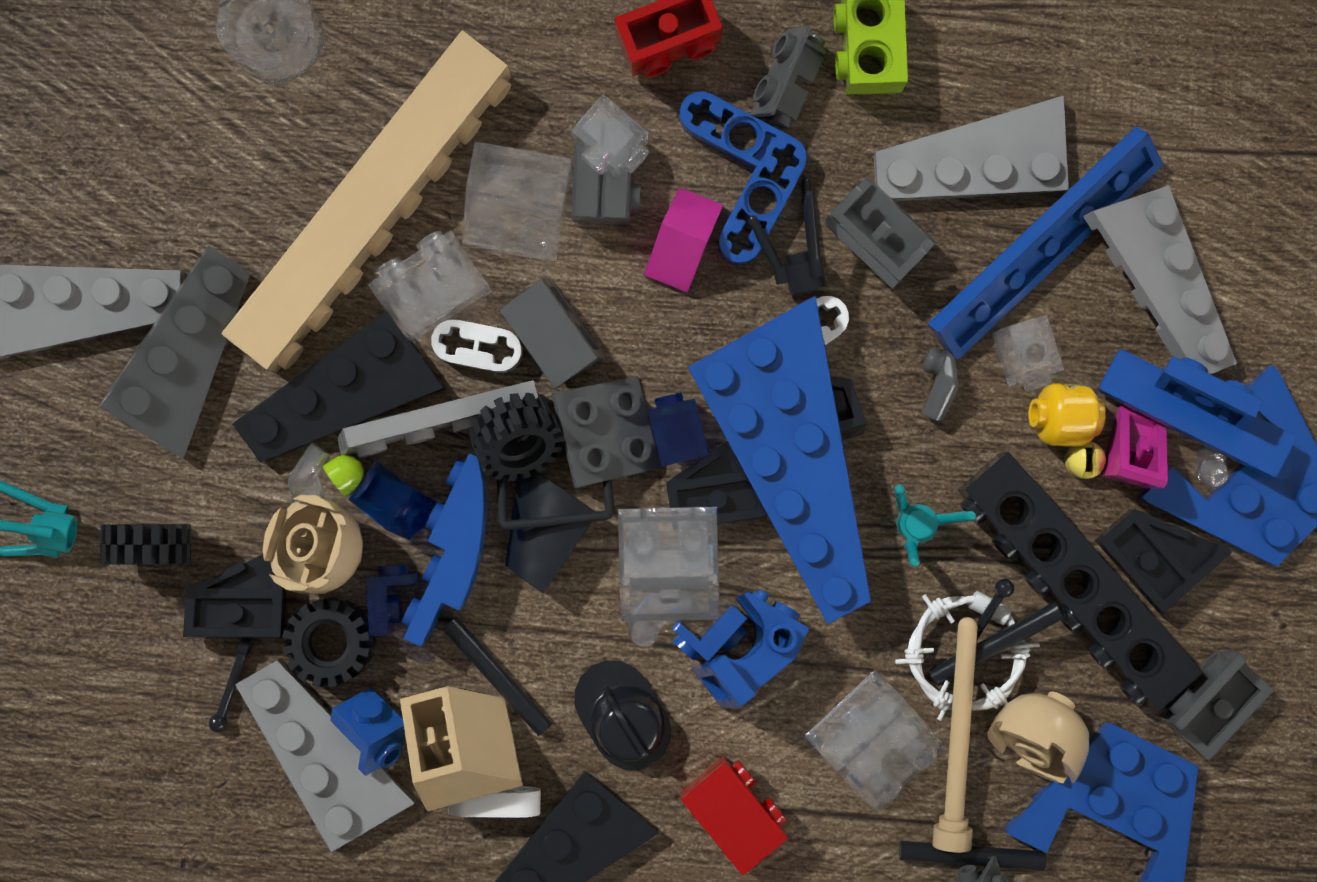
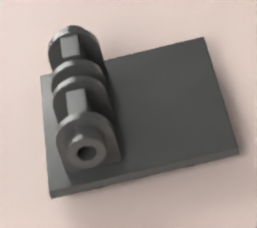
(605, 431)

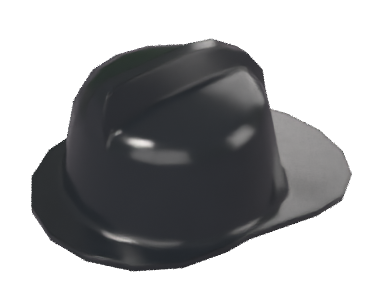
(622, 715)

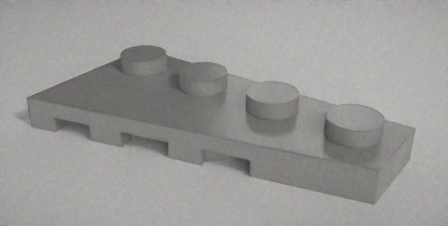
(987, 158)
(1157, 255)
(77, 304)
(421, 423)
(320, 757)

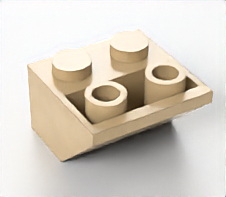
(459, 746)

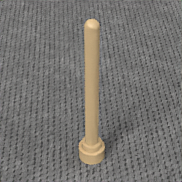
(952, 831)

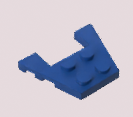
(1251, 510)
(1127, 788)

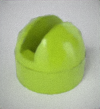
(345, 473)

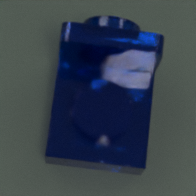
(677, 429)
(392, 501)
(382, 604)

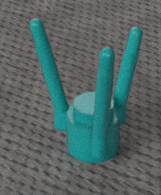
(920, 523)
(52, 531)

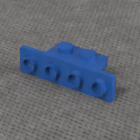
(1201, 408)

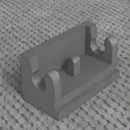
(879, 232)
(552, 332)

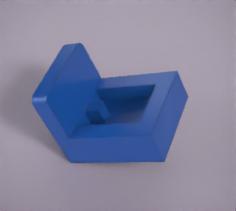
(723, 633)
(372, 729)

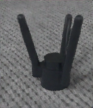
(804, 267)

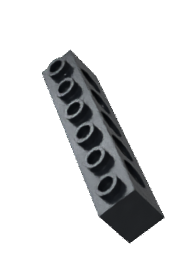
(1167, 665)

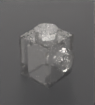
(610, 139)
(1028, 353)

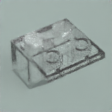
(516, 201)
(429, 285)
(668, 564)
(875, 741)

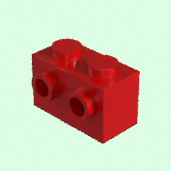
(666, 33)

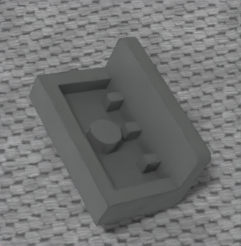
(1216, 702)

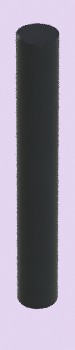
(1003, 640)
(497, 676)
(976, 856)

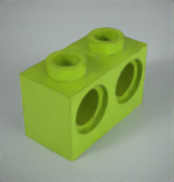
(882, 41)

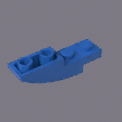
(461, 532)

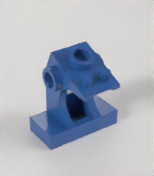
(735, 681)

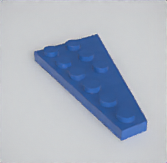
(784, 428)

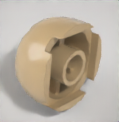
(312, 545)
(1044, 734)

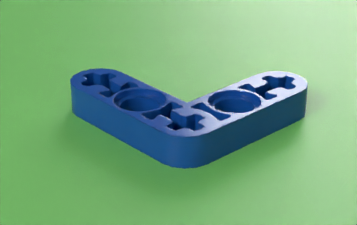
(757, 157)

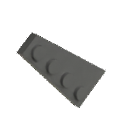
(176, 361)

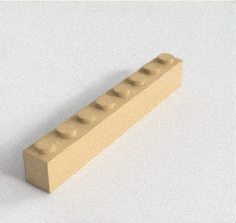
(369, 203)

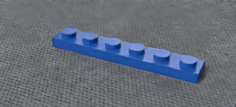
(1044, 244)

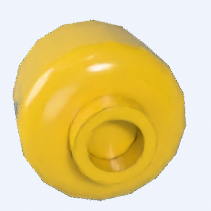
(1067, 415)

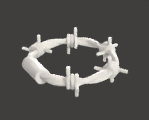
(915, 655)

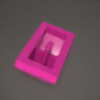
(682, 240)
(1137, 451)

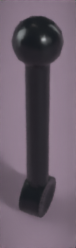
(1003, 588)
(218, 721)

